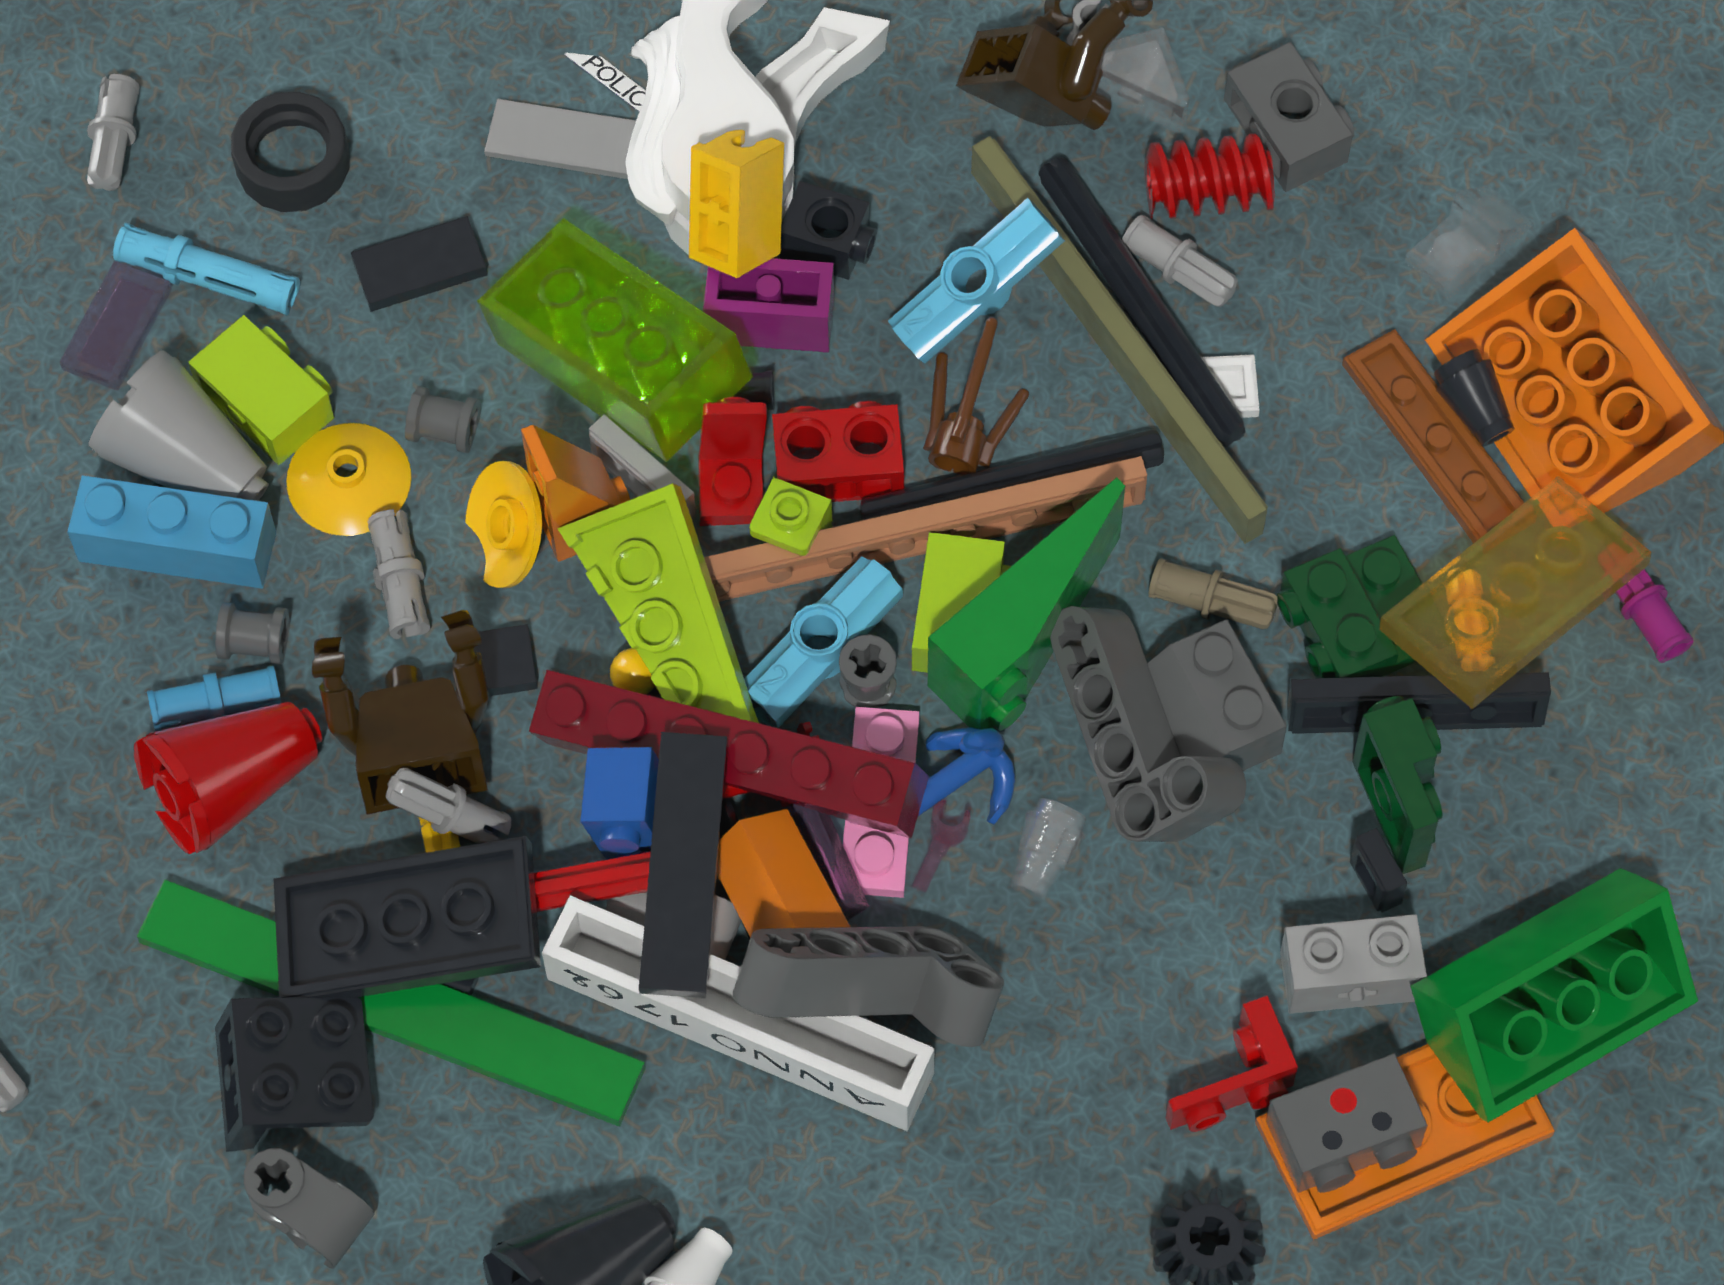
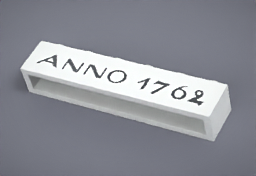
(828, 1055)

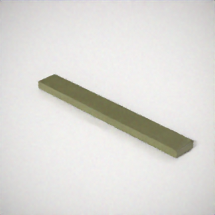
(1129, 353)

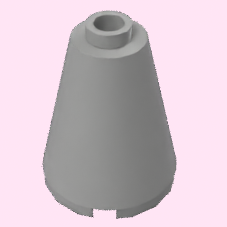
(177, 435)

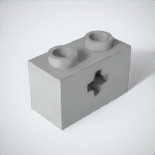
(1351, 963)

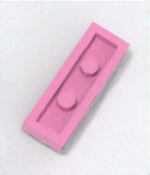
(877, 855)

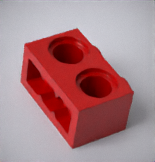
(840, 469)

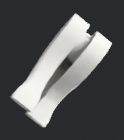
(705, 90)

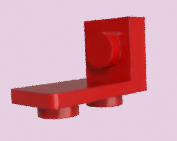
(731, 461)
(1258, 1043)

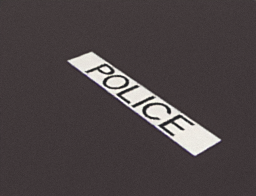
(611, 78)

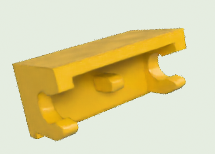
(735, 202)

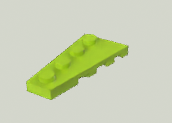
(662, 594)

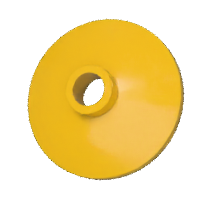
(346, 503)
(507, 520)

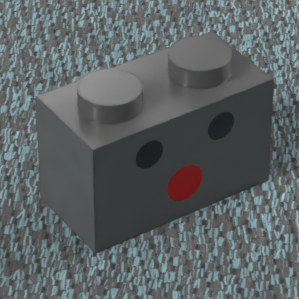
(1347, 1125)

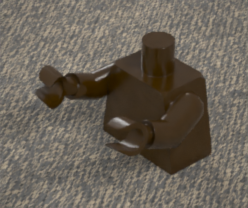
(1041, 75)
(412, 719)

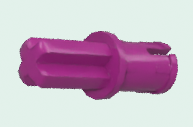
(1654, 617)

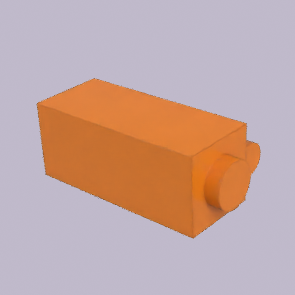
(775, 876)

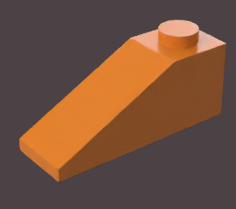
(568, 484)

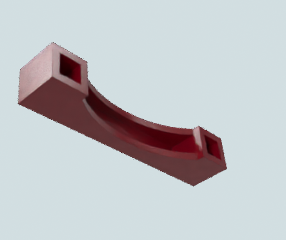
(759, 758)

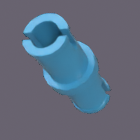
(213, 697)

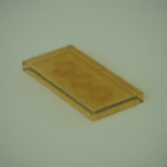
(1515, 591)

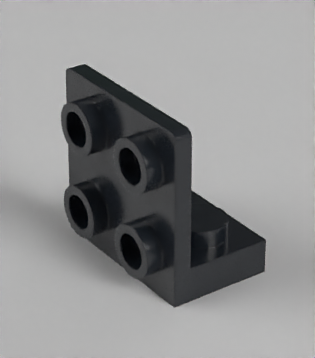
(291, 1066)

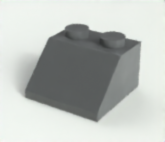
(1217, 699)

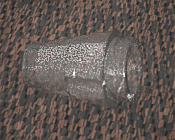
(1046, 846)

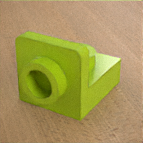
(791, 517)

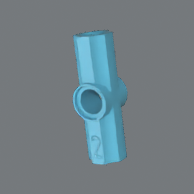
(1007, 255)
(844, 612)

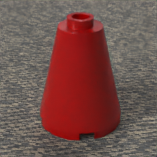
(224, 768)

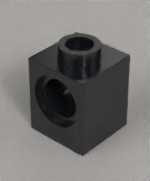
(821, 209)

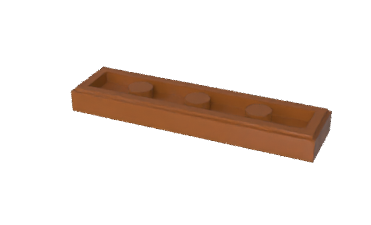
(1432, 434)

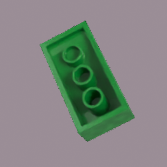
(1001, 639)

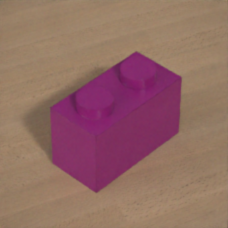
(775, 304)

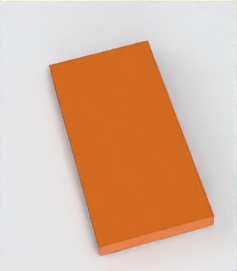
(1451, 1147)

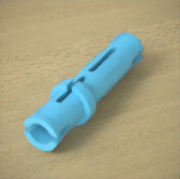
(182, 261)

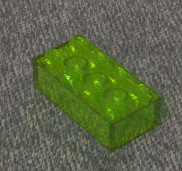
(614, 338)

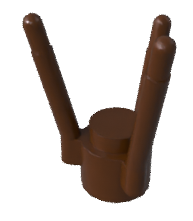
(960, 439)

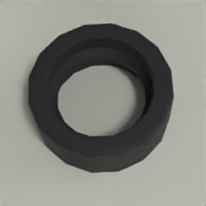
(291, 192)

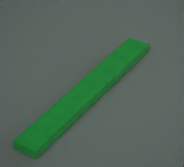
(424, 1018)

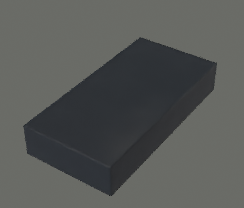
(419, 263)

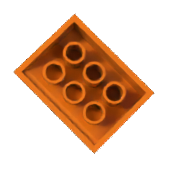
(1583, 378)

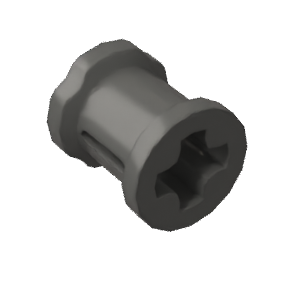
(442, 419)
(252, 633)
(858, 657)

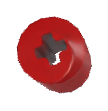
(1209, 175)

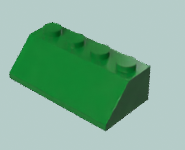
(1556, 992)

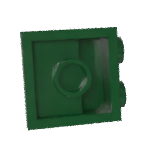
(1341, 608)
(1395, 767)

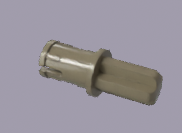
(1212, 594)

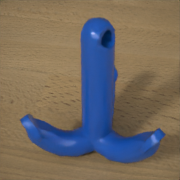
(981, 751)

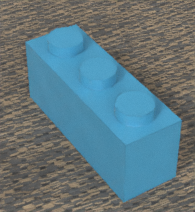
(172, 531)

